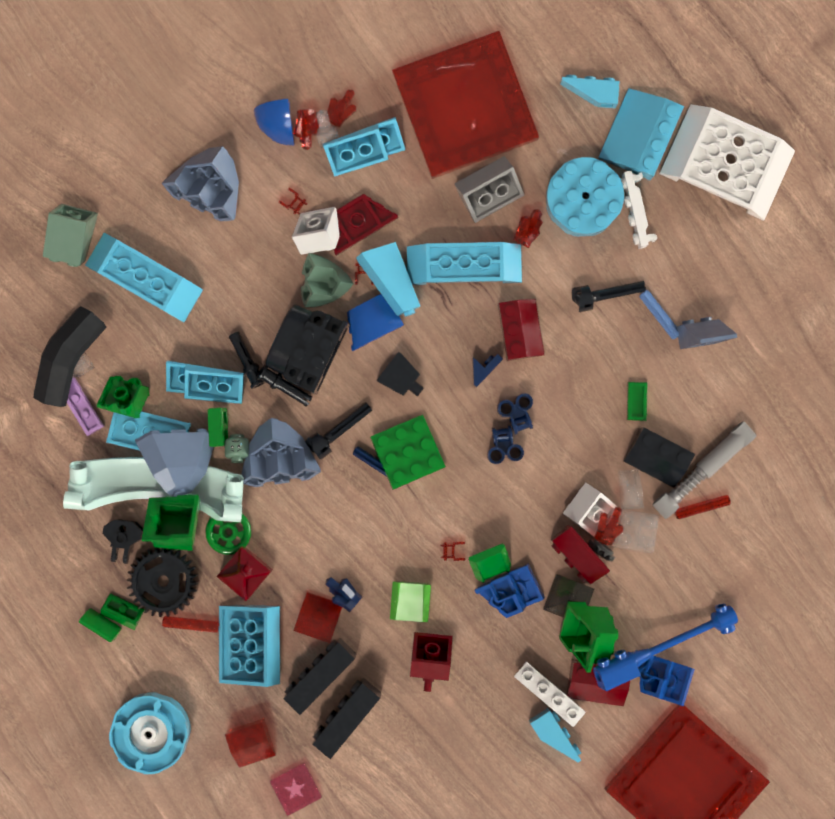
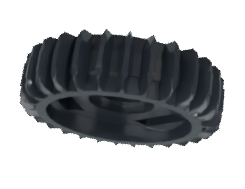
(147, 581)

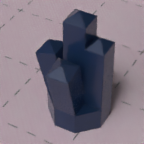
(343, 593)

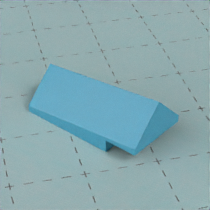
(364, 147)
(204, 382)

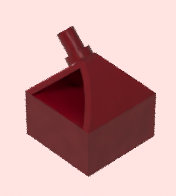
(244, 573)
(431, 658)

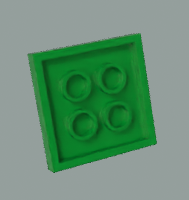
(407, 452)

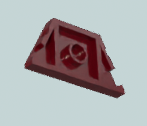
(359, 220)

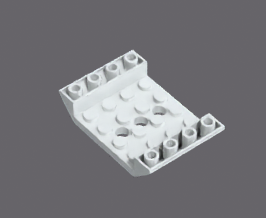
(701, 154)

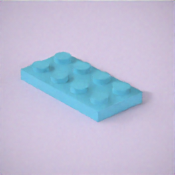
(126, 429)

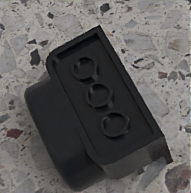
(306, 347)

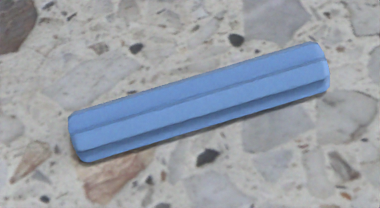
(659, 314)

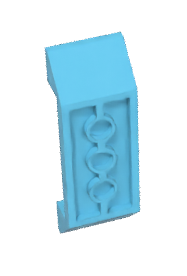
(464, 262)
(144, 277)

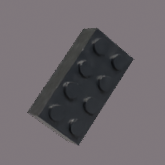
(319, 676)
(349, 715)

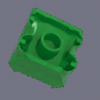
(124, 396)
(490, 562)

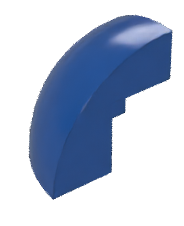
(275, 121)

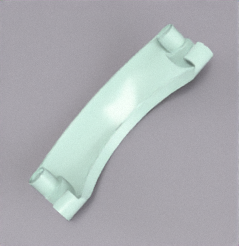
(129, 478)

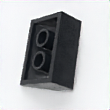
(658, 457)

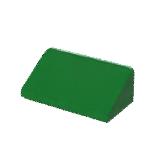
(217, 426)
(122, 611)
(100, 625)

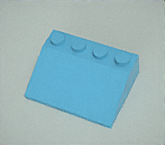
(641, 132)
(249, 645)

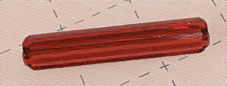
(701, 507)
(190, 624)

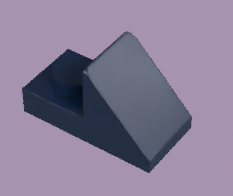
(480, 372)

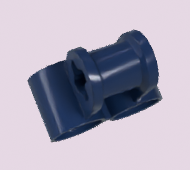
(517, 414)
(504, 445)

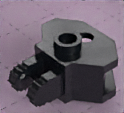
(122, 539)

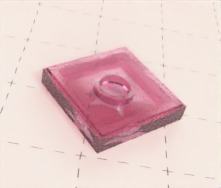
(295, 789)

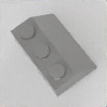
(489, 189)

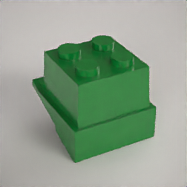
(172, 522)
(588, 633)

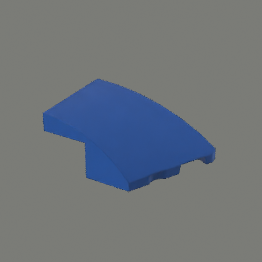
(372, 321)
(512, 591)
(665, 679)

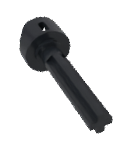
(586, 298)
(320, 444)

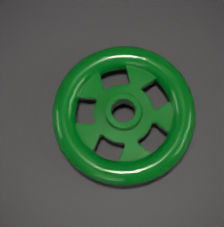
(229, 548)

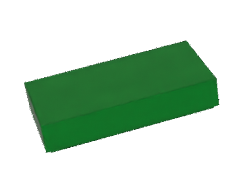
(637, 401)

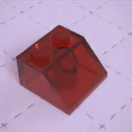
(318, 617)
(250, 743)

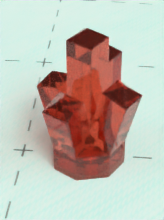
(340, 111)
(306, 126)
(528, 228)
(607, 529)

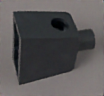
(401, 376)

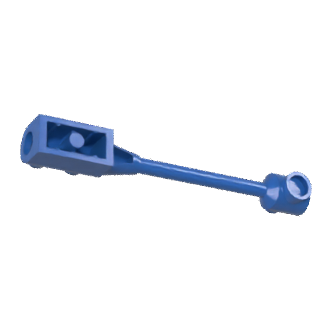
(625, 664)

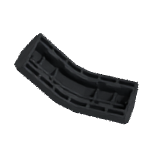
(62, 355)

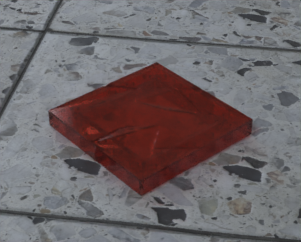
(465, 104)
(686, 774)

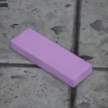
(83, 409)

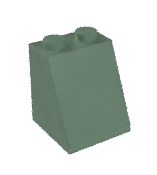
(69, 234)

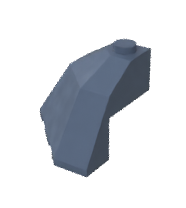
(207, 183)
(277, 456)
(176, 458)

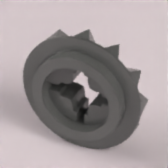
(601, 549)

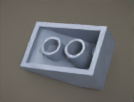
(703, 333)

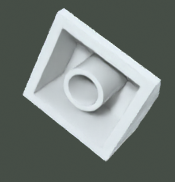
(317, 231)
(587, 507)

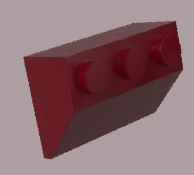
(520, 329)
(579, 555)
(585, 687)

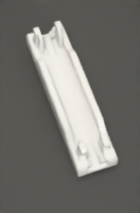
(637, 212)
(549, 694)

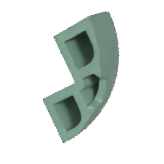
(323, 281)

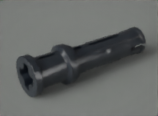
(250, 368)
(276, 381)

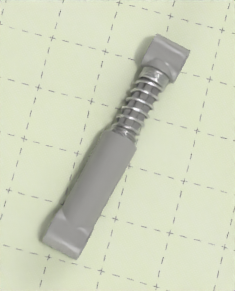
(706, 468)

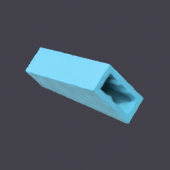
(390, 277)

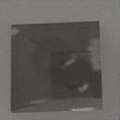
(564, 591)

